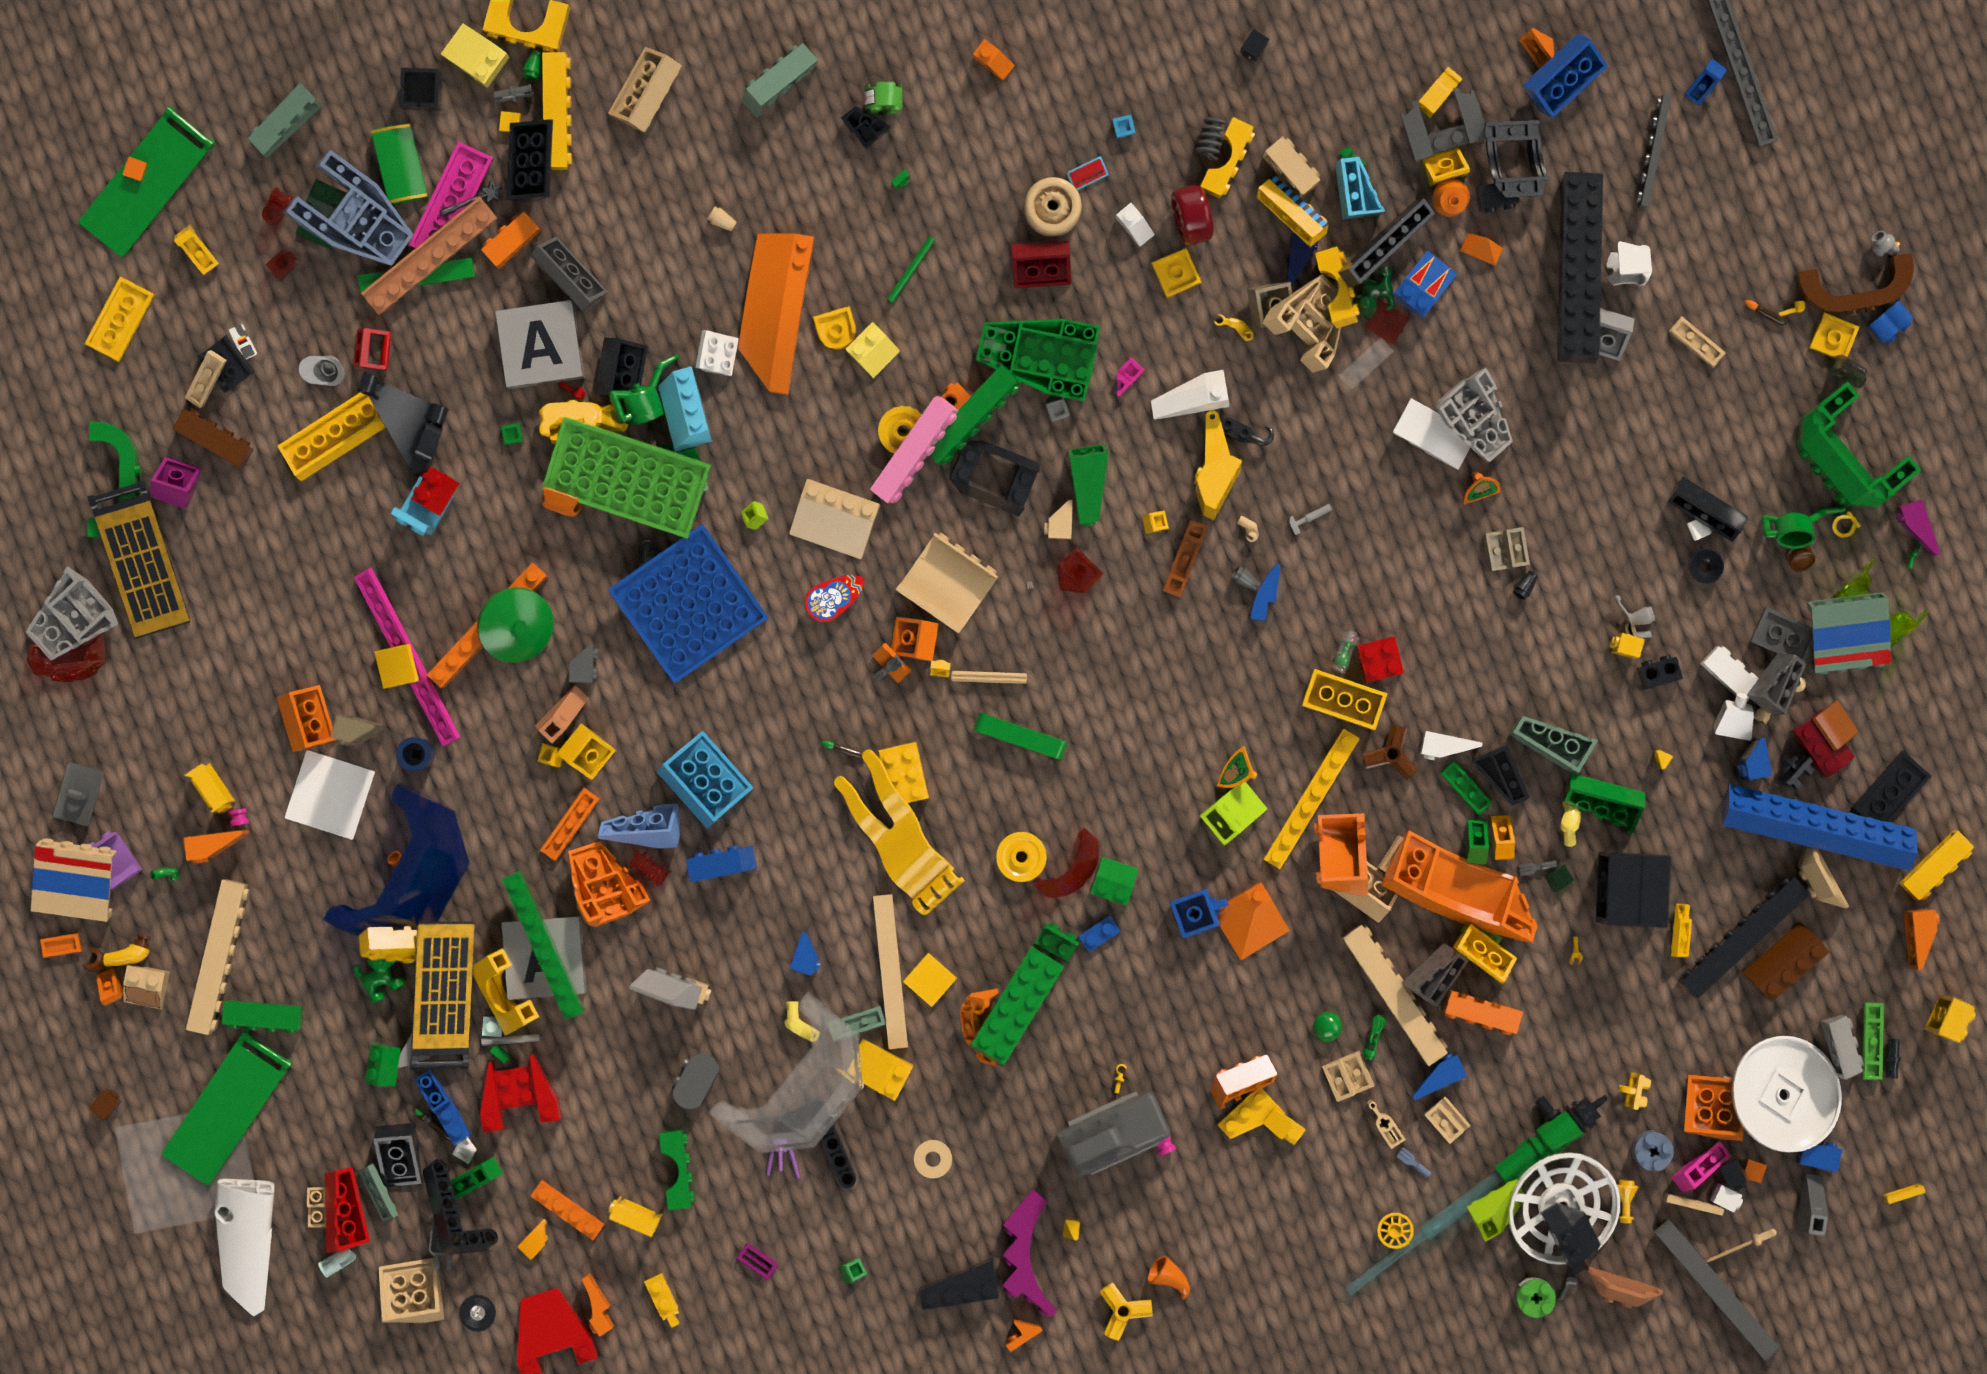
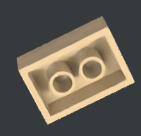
(1291, 167)

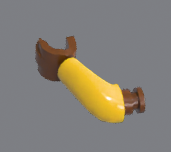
(131, 955)

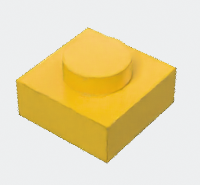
(940, 668)

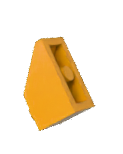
(1502, 837)

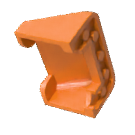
(1342, 853)

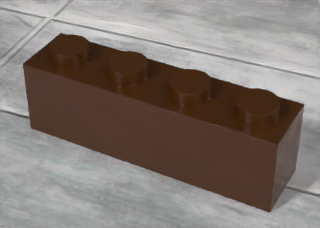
(212, 438)

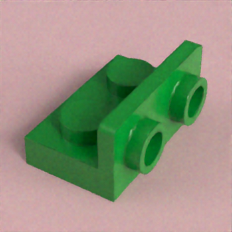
(1057, 941)

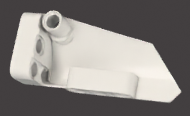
(245, 1239)

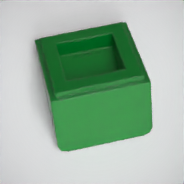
(852, 1270)

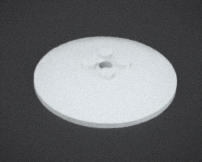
(1811, 1091)

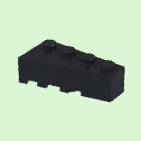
(962, 1287)

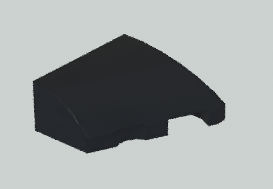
(865, 126)

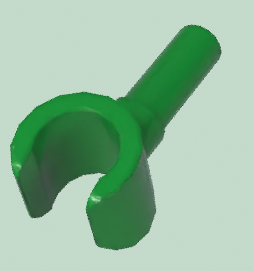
(1347, 153)

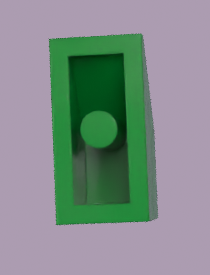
(1477, 842)

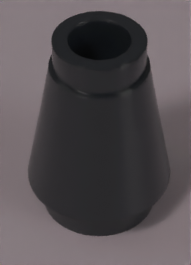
(1525, 585)

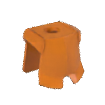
(560, 502)

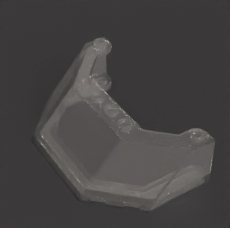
(810, 1095)

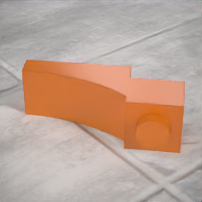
(600, 1321)

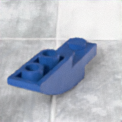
(443, 1106)

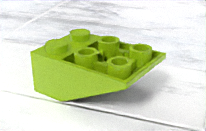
(1233, 813)
(1491, 1211)

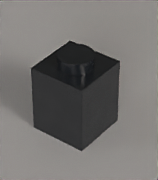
(1254, 45)
(1735, 1175)

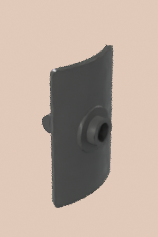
(78, 794)

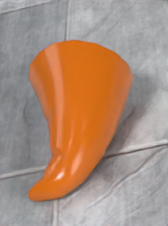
(1168, 1274)

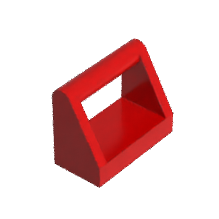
(362, 349)

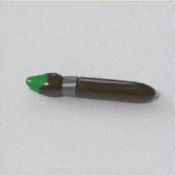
(432, 1123)

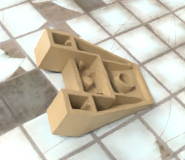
(1310, 319)

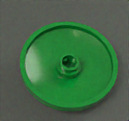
(515, 624)

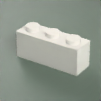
(1728, 671)

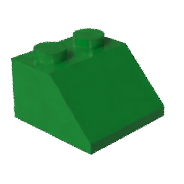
(1114, 881)
(382, 1064)

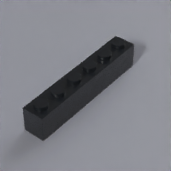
(1386, 243)

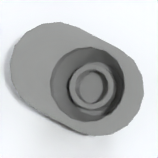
(321, 370)

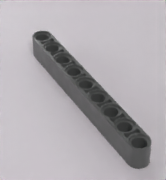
(1717, 1290)

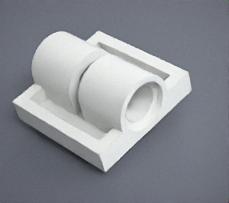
(716, 353)

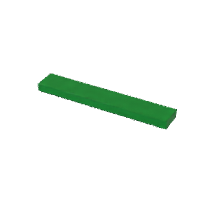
(446, 272)

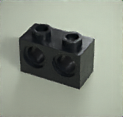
(1660, 676)

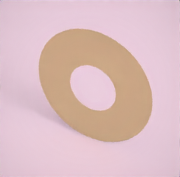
(932, 1146)

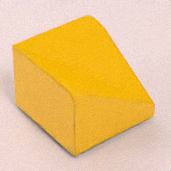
(1071, 1228)

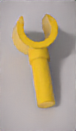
(1799, 306)
(1576, 954)

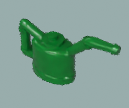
(641, 401)
(1795, 529)

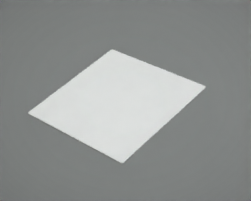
(329, 794)

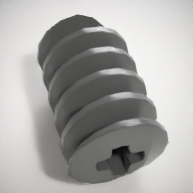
(1210, 137)

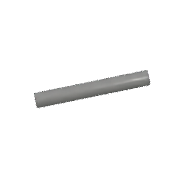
(510, 1039)

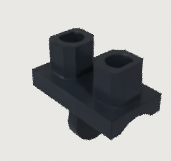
(1795, 768)

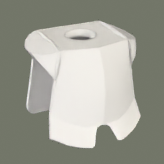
(1630, 264)

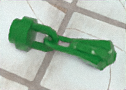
(1378, 1023)

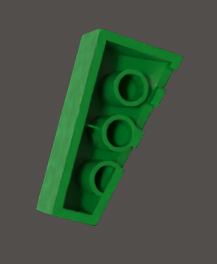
(1606, 800)

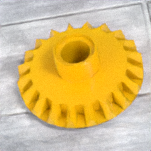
(891, 421)
(1018, 870)

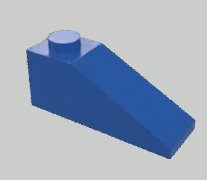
(1442, 1074)

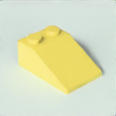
(475, 55)

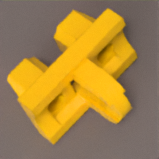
(1634, 1089)

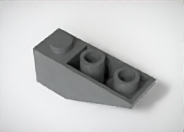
(1812, 1208)

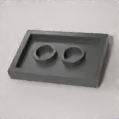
(1782, 634)

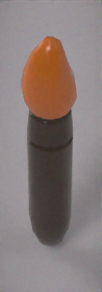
(1765, 312)

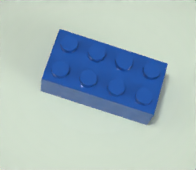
(1565, 75)

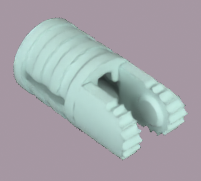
(336, 1262)

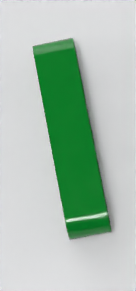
(1020, 736)

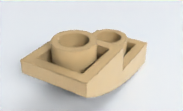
(316, 1207)

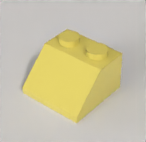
(872, 350)

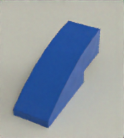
(1266, 594)

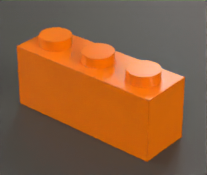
(510, 239)

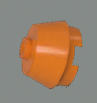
(1451, 197)

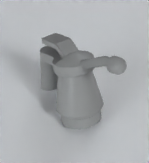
(1640, 617)

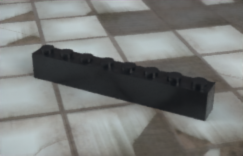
(1744, 936)

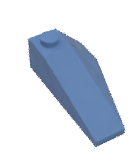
(651, 828)

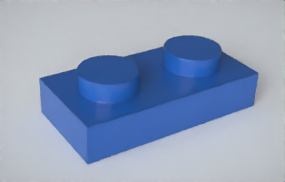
(1099, 933)

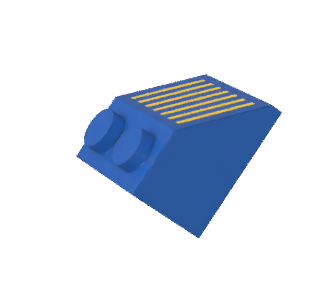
(1754, 761)

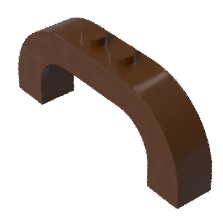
(1814, 295)

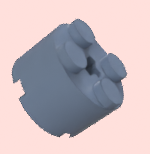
(1652, 1161)

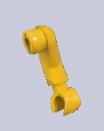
(1240, 326)

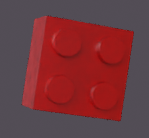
(1379, 659)

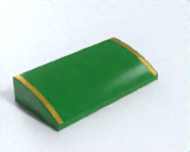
(399, 163)

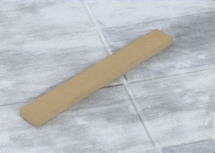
(890, 971)

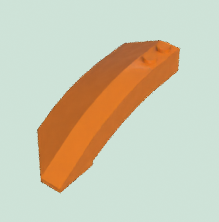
(775, 306)
(1459, 889)

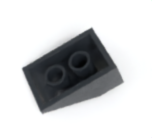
(398, 1154)

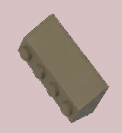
(353, 730)

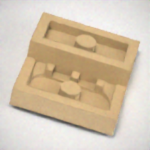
(1348, 1076)

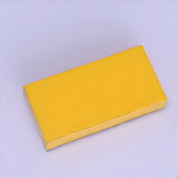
(1903, 1193)

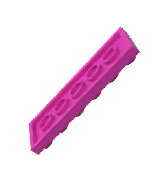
(457, 184)

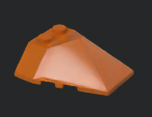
(602, 886)

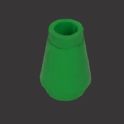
(532, 68)

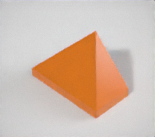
(1538, 46)
(1481, 248)

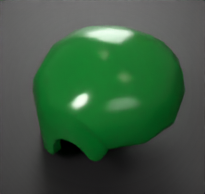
(1327, 1026)

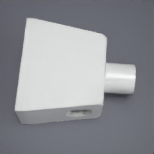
(1735, 719)

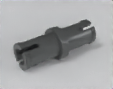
(513, 93)

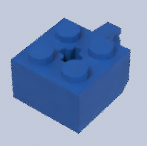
(1207, 906)

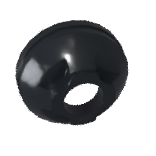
(1715, 562)

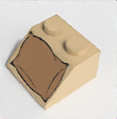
(145, 986)

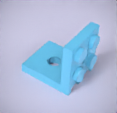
(417, 516)

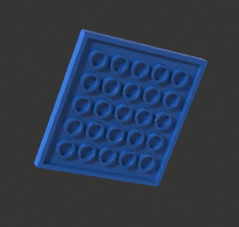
(688, 603)

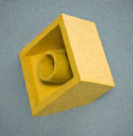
(586, 751)

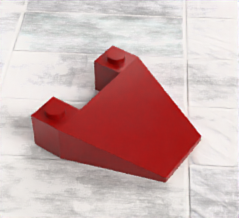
(549, 1326)

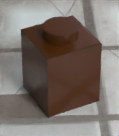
(105, 1104)

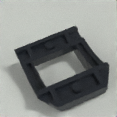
(1517, 131)
(1020, 485)

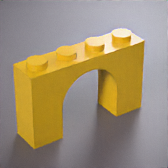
(547, 36)
(507, 1013)

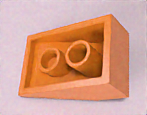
(208, 846)
(1920, 933)

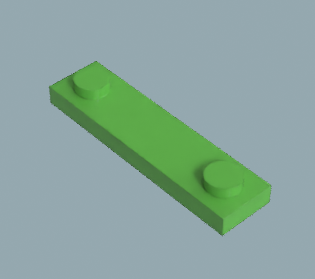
(1872, 1041)

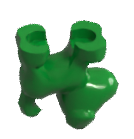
(378, 977)

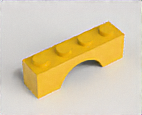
(1237, 136)
(1341, 309)

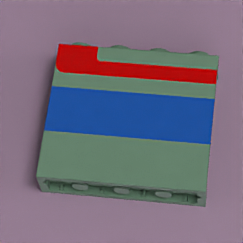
(1850, 632)

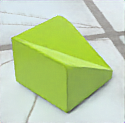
(754, 515)

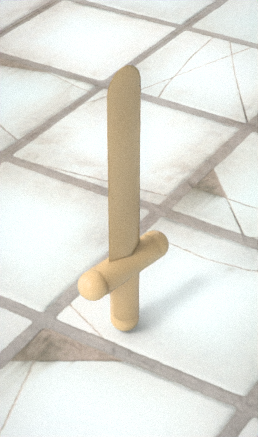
(1756, 1239)

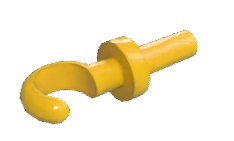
(1119, 1079)

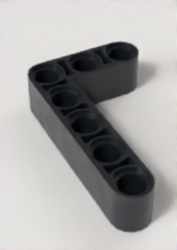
(840, 1150)
(446, 1215)

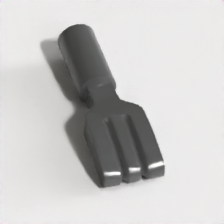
(892, 665)
(1530, 868)

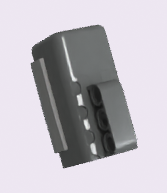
(1113, 1133)

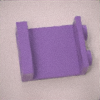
(123, 863)

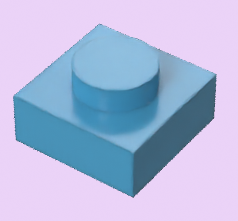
(1123, 126)

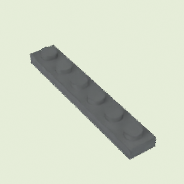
(1654, 143)

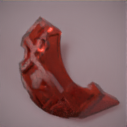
(71, 666)
(1079, 871)

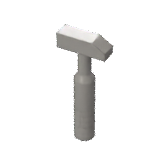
(1309, 517)

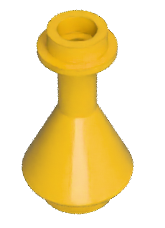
(1626, 1191)

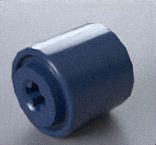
(406, 751)

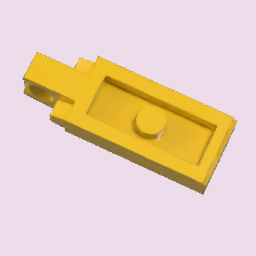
(1681, 931)
(663, 1299)

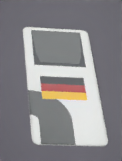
(243, 341)

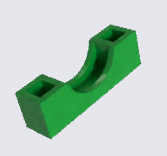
(673, 1144)

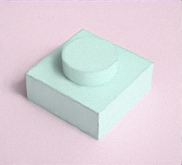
(491, 1027)

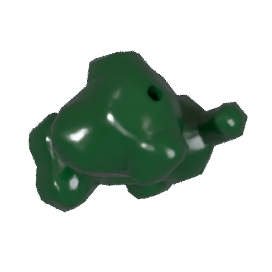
(1375, 289)

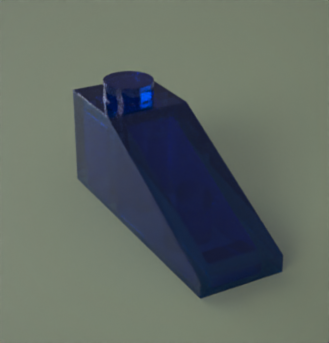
(1298, 257)

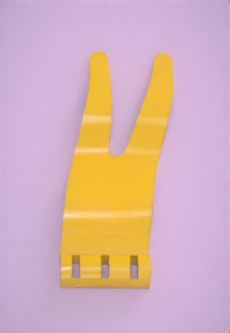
(904, 848)

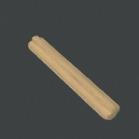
(989, 677)

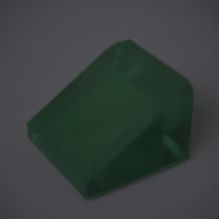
(1559, 878)

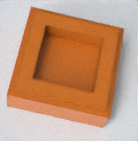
(135, 169)
(1755, 1170)

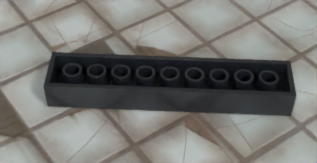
(1580, 267)

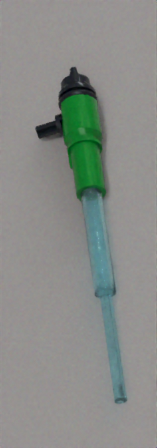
(1550, 1139)

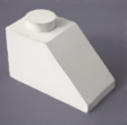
(1135, 224)

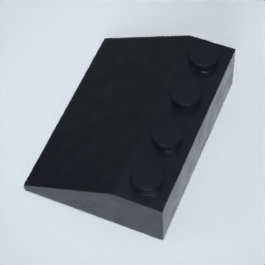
(529, 161)

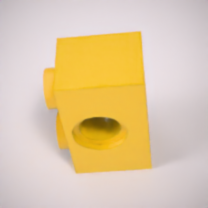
(1627, 645)

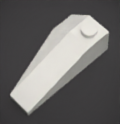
(1197, 395)

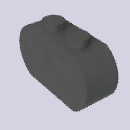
(695, 1080)

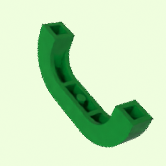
(128, 461)

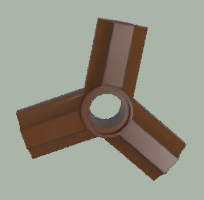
(1379, 756)

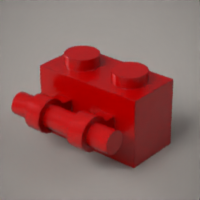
(434, 490)

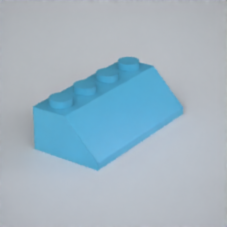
(684, 410)

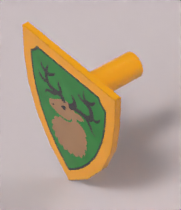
(1236, 770)

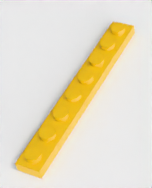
(1311, 798)

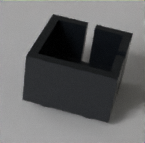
(422, 87)

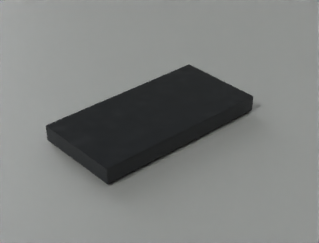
(1892, 789)

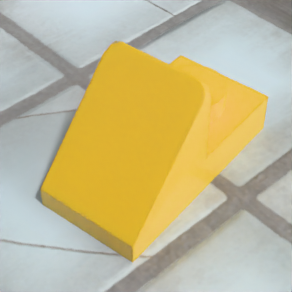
(1283, 1126)

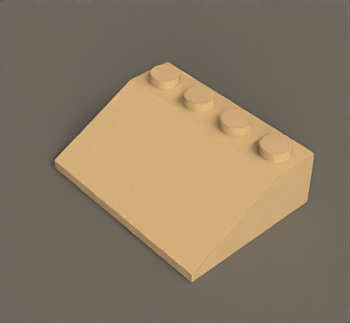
(834, 519)

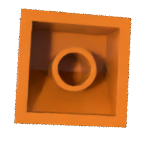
(914, 638)

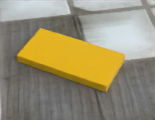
(119, 319)

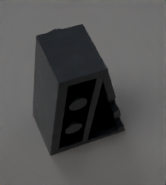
(1503, 773)

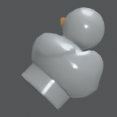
(1884, 243)

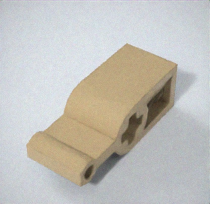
(1391, 1126)

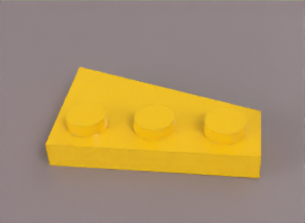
(1248, 1114)

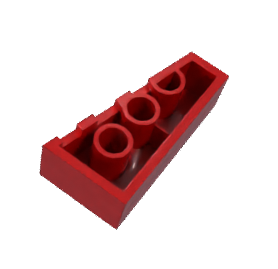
(343, 1211)

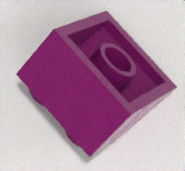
(174, 482)

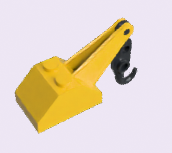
(1221, 469)

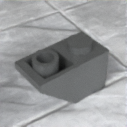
(582, 667)

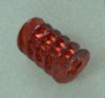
(649, 869)

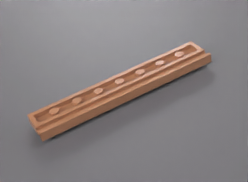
(429, 255)

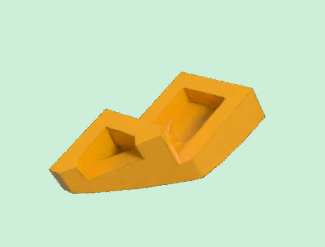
(534, 1241)

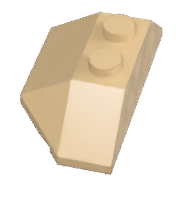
(1819, 878)

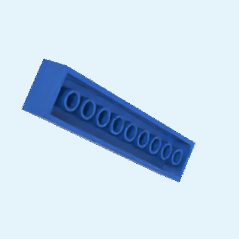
(1819, 827)

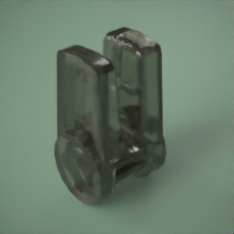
(1849, 371)

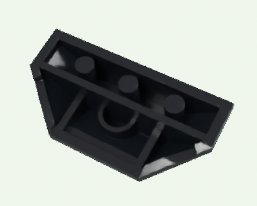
(1572, 1236)

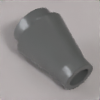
(1244, 578)

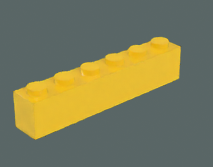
(556, 106)

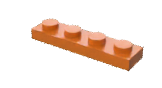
(567, 1210)

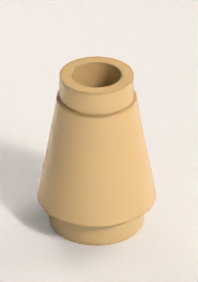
(721, 219)

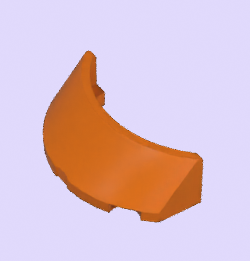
(973, 1015)

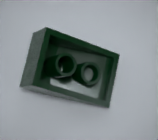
(325, 200)

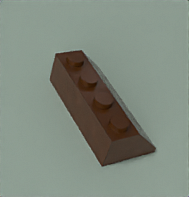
(1785, 962)

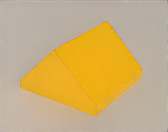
(1445, 166)

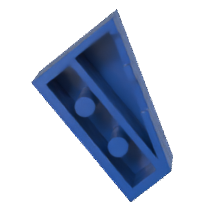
(720, 863)

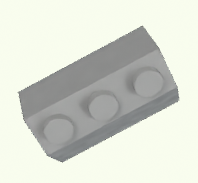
(1614, 333)
(668, 988)
(1842, 1046)

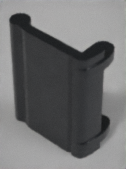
(236, 367)

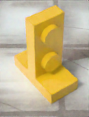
(195, 249)

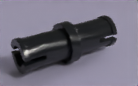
(1892, 1058)

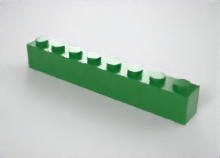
(543, 945)

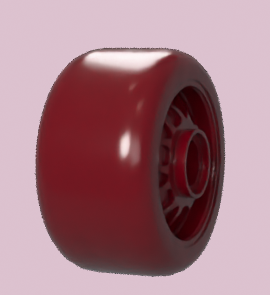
(1192, 214)

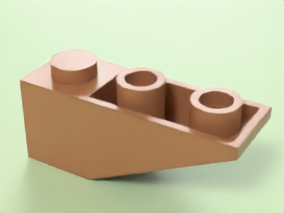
(562, 714)

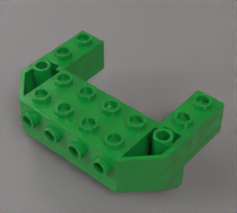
(1837, 464)

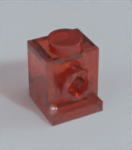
(276, 262)

